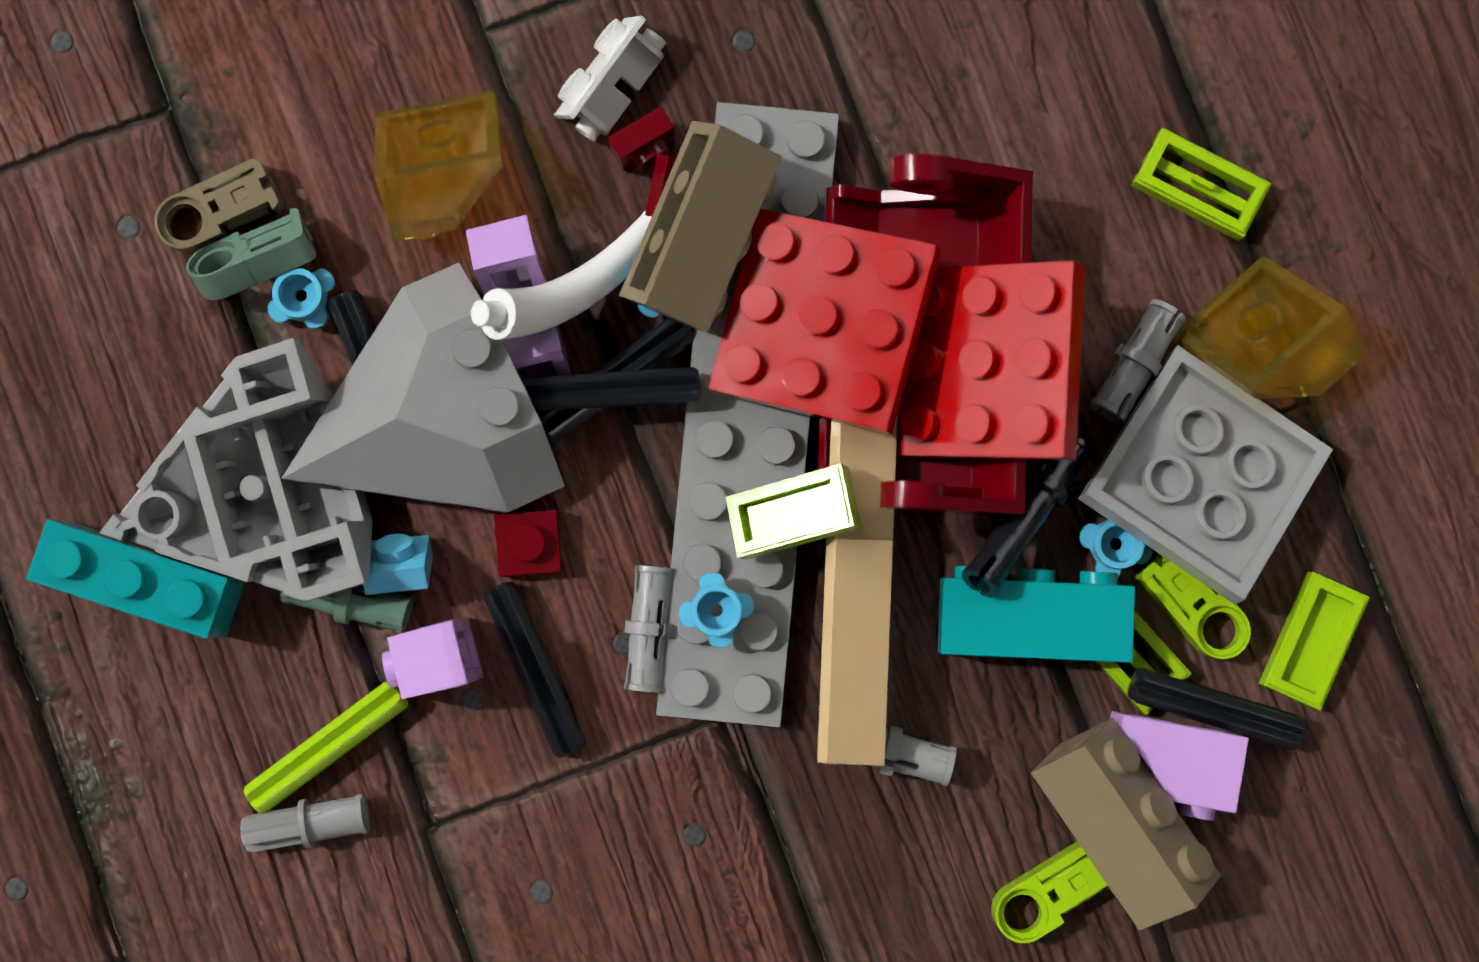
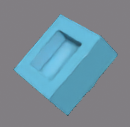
(399, 564)

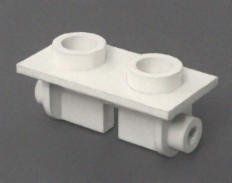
(622, 56)

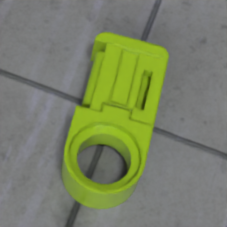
(1189, 605)
(1056, 886)

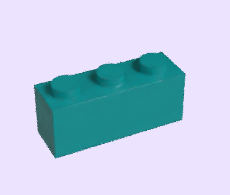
(134, 579)
(1038, 617)

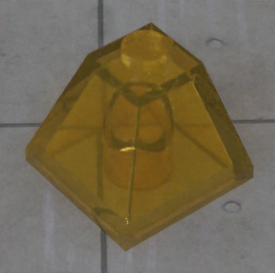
(436, 162)
(1274, 334)

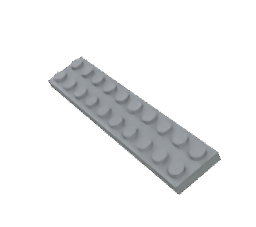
(734, 449)

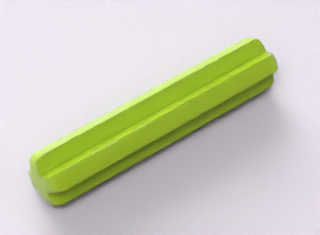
(324, 747)

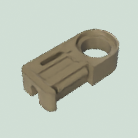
(224, 203)

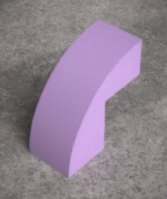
(508, 258)

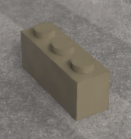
(701, 225)
(1127, 825)

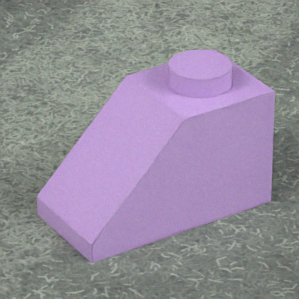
(432, 658)
(1189, 762)

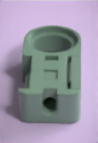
(251, 258)

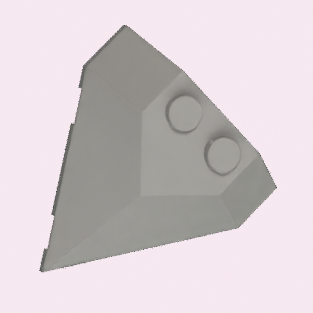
(432, 411)
(221, 493)

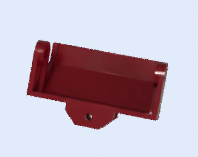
(975, 218)

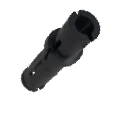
(1044, 494)

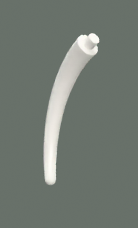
(541, 307)

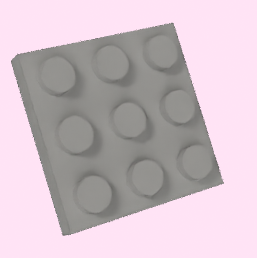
(1206, 475)

